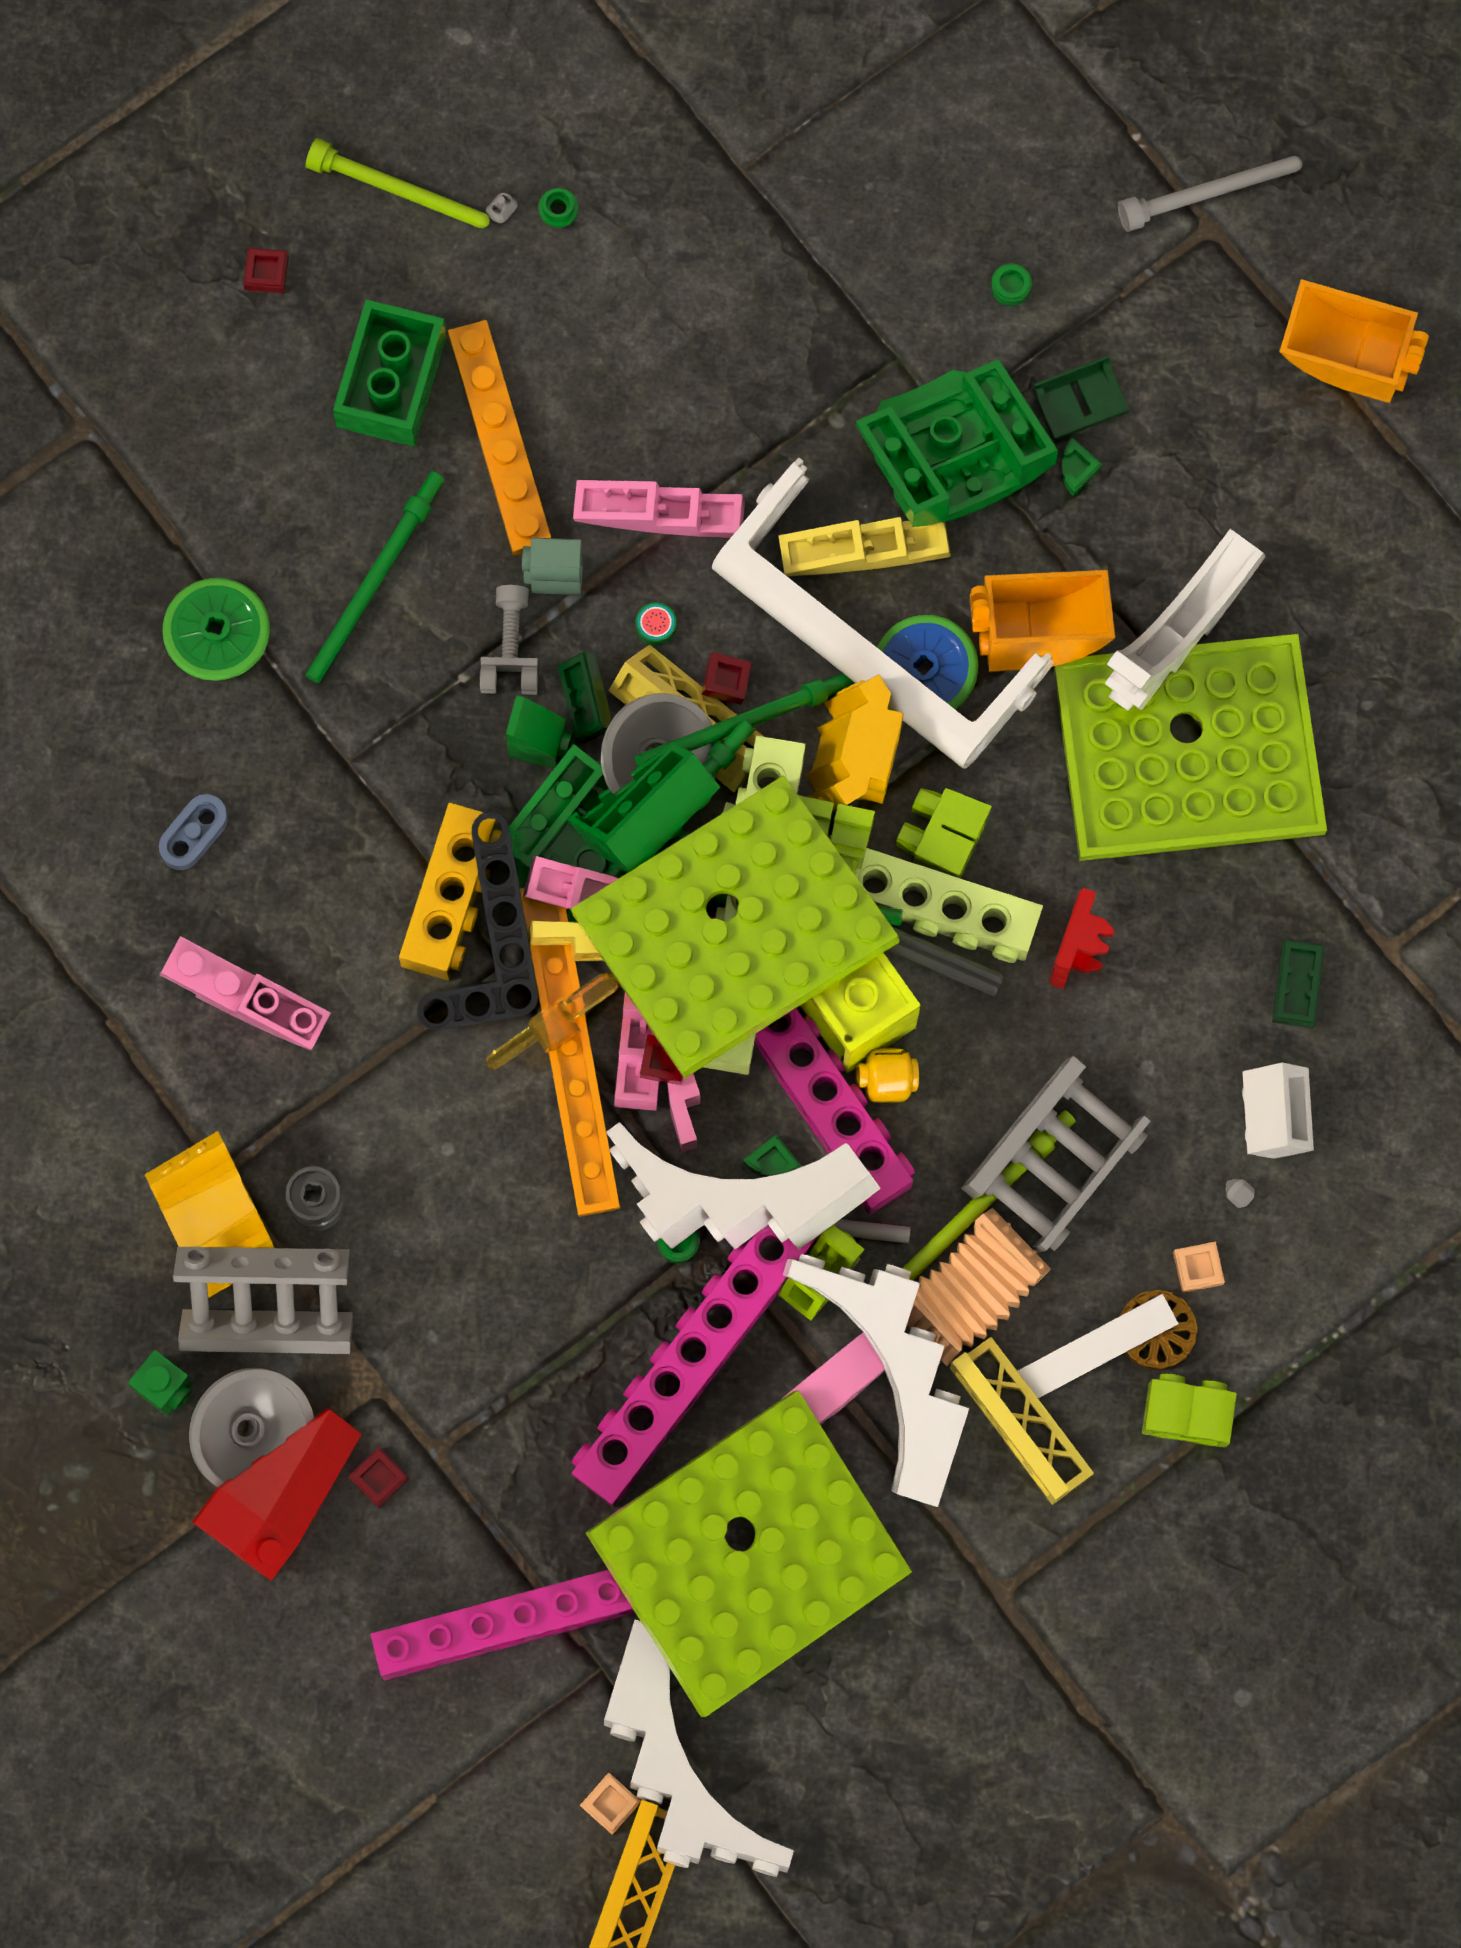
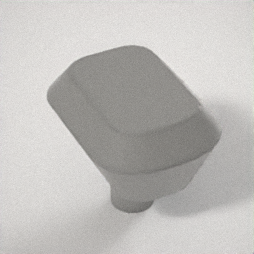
(501, 207)
(1239, 1192)

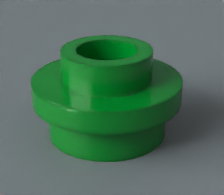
(558, 197)

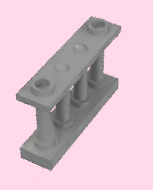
(1015, 1147)
(264, 1330)

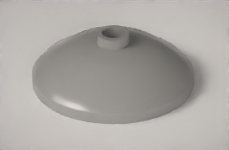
(646, 724)
(263, 1398)

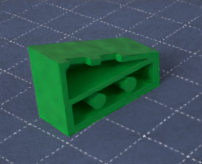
(648, 810)

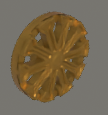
(1163, 1339)

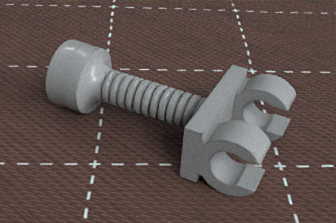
(512, 600)

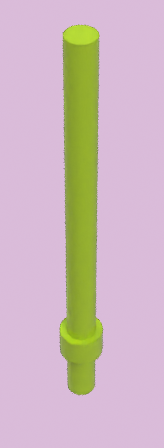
(1041, 1144)

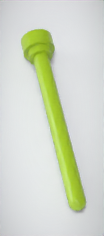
(325, 158)

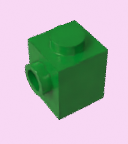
(161, 1383)

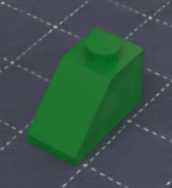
(536, 734)

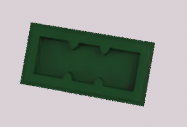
(585, 696)
(1298, 983)

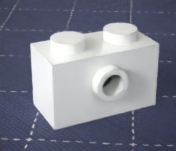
(1277, 1110)

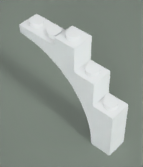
(1194, 612)
(792, 1203)
(881, 1309)
(694, 1818)

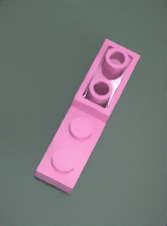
(244, 994)

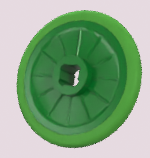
(206, 653)

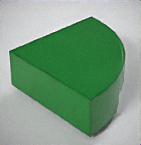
(1078, 467)
(771, 1159)

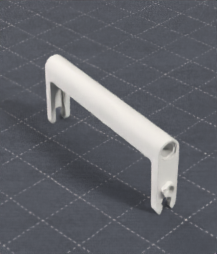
(848, 649)

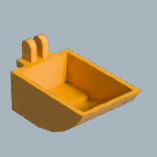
(1352, 341)
(1042, 615)

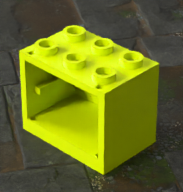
(864, 1011)

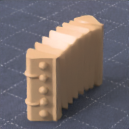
(976, 1285)

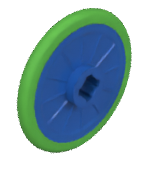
(942, 645)

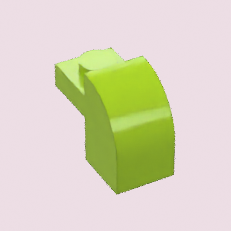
(838, 1251)

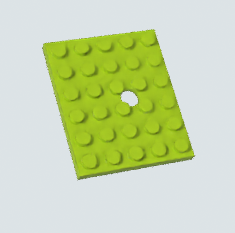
(1236, 784)
(717, 981)
(741, 1614)

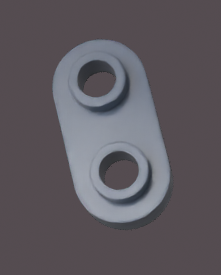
(191, 832)

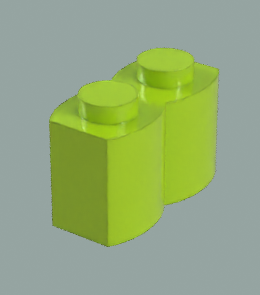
(1189, 1411)

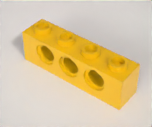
(419, 949)

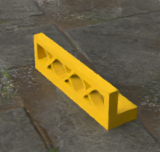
(626, 1876)

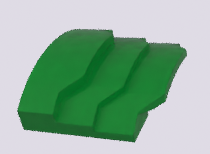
(957, 444)
(543, 823)

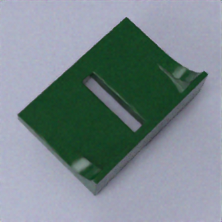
(1097, 388)

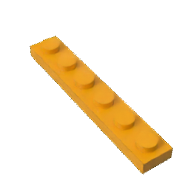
(498, 435)

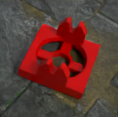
(1081, 941)

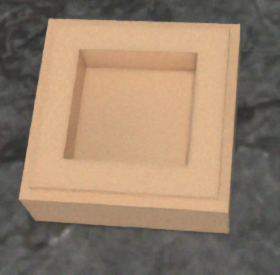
(1198, 1267)
(610, 1803)

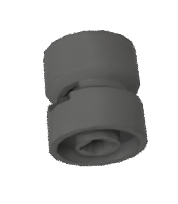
(315, 1198)

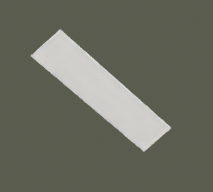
(1099, 1346)

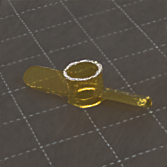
(556, 1023)

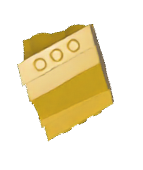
(856, 745)
(207, 1201)

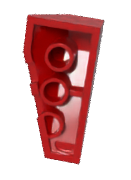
(275, 1500)

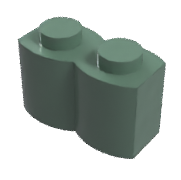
(553, 566)

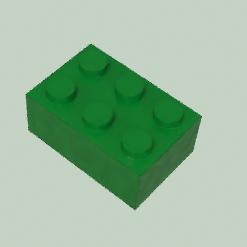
(390, 373)

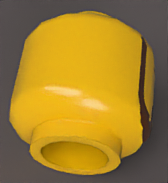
(888, 1075)

